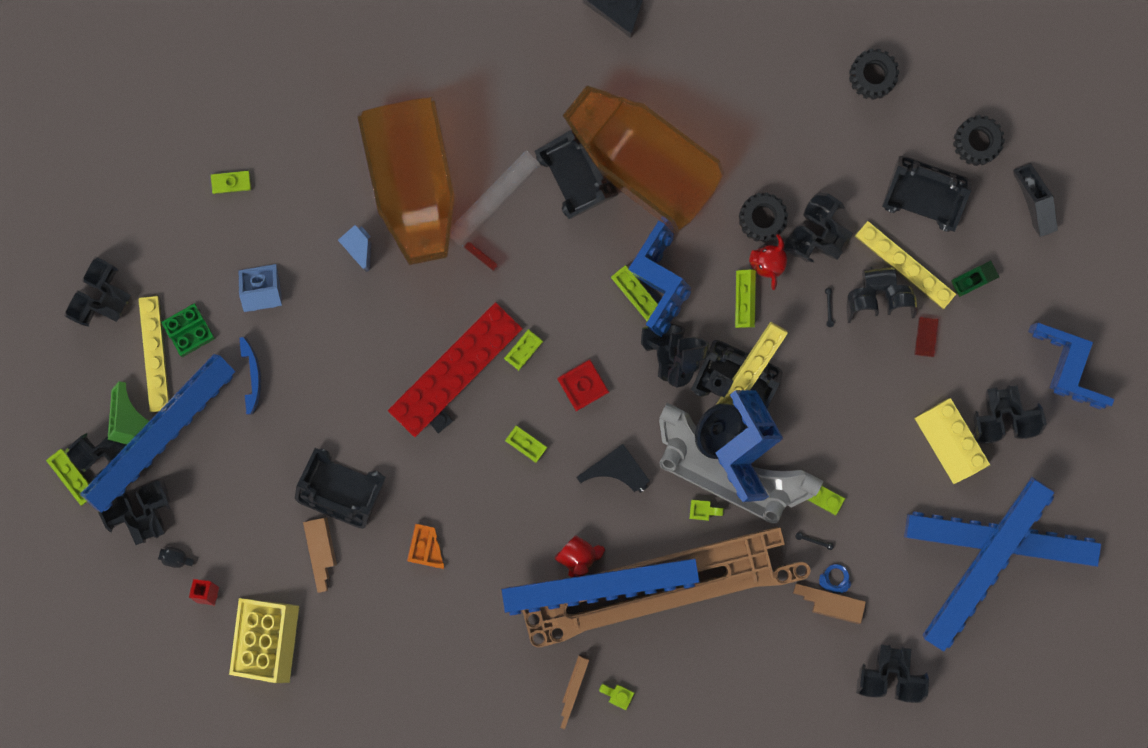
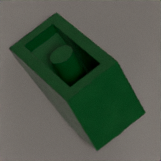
(975, 278)

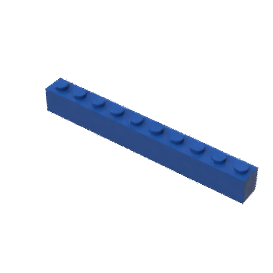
(157, 433)
(975, 536)
(988, 564)
(600, 585)

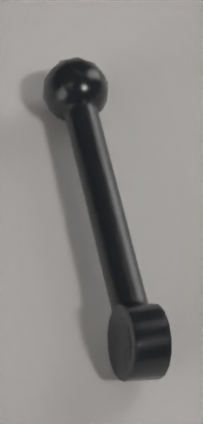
(829, 323)
(799, 536)

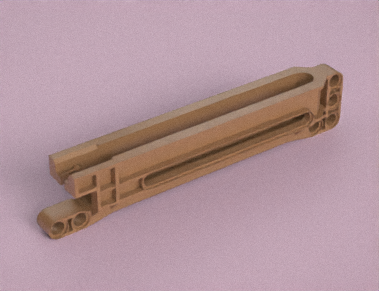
(745, 565)

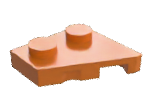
(425, 547)

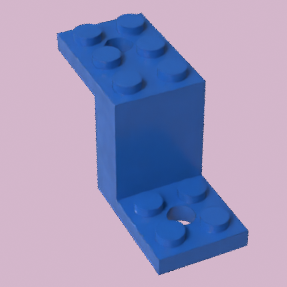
(648, 271)
(1070, 365)
(749, 445)

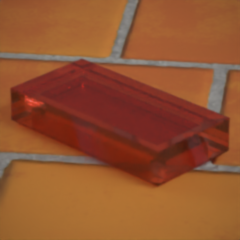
(481, 256)
(926, 337)

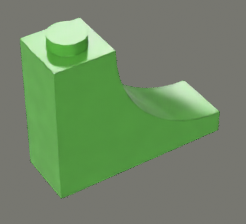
(123, 417)

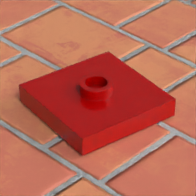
(583, 385)

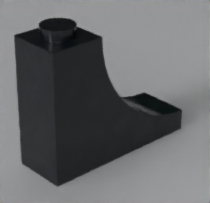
(1038, 199)
(618, 465)

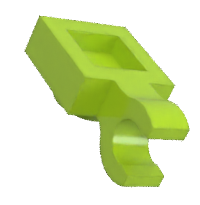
(701, 510)
(618, 696)

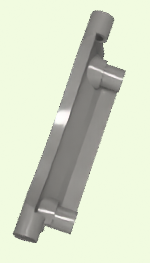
(687, 462)

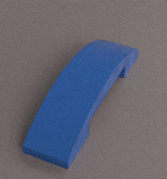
(252, 399)

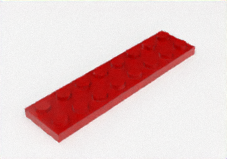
(454, 370)

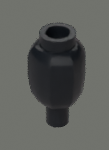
(174, 558)

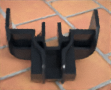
(819, 211)
(880, 282)
(111, 302)
(675, 368)
(1025, 423)
(84, 453)
(151, 497)
(892, 660)

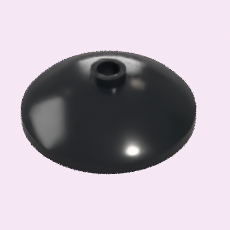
(718, 428)

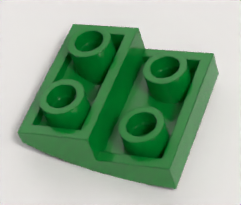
(188, 330)

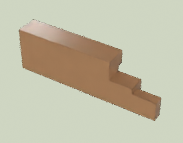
(320, 550)
(832, 604)
(573, 688)

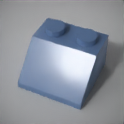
(358, 246)
(259, 288)

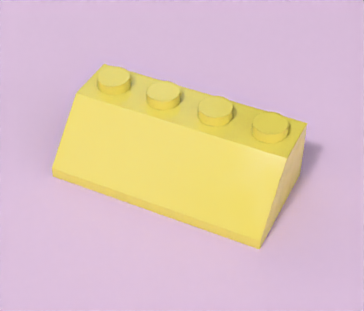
(952, 441)

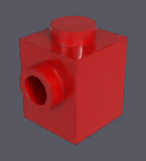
(204, 592)

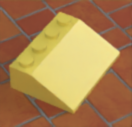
(264, 640)

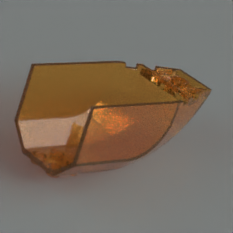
(645, 156)
(410, 175)

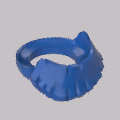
(825, 583)

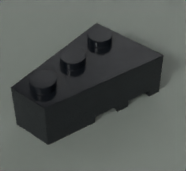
(619, 13)

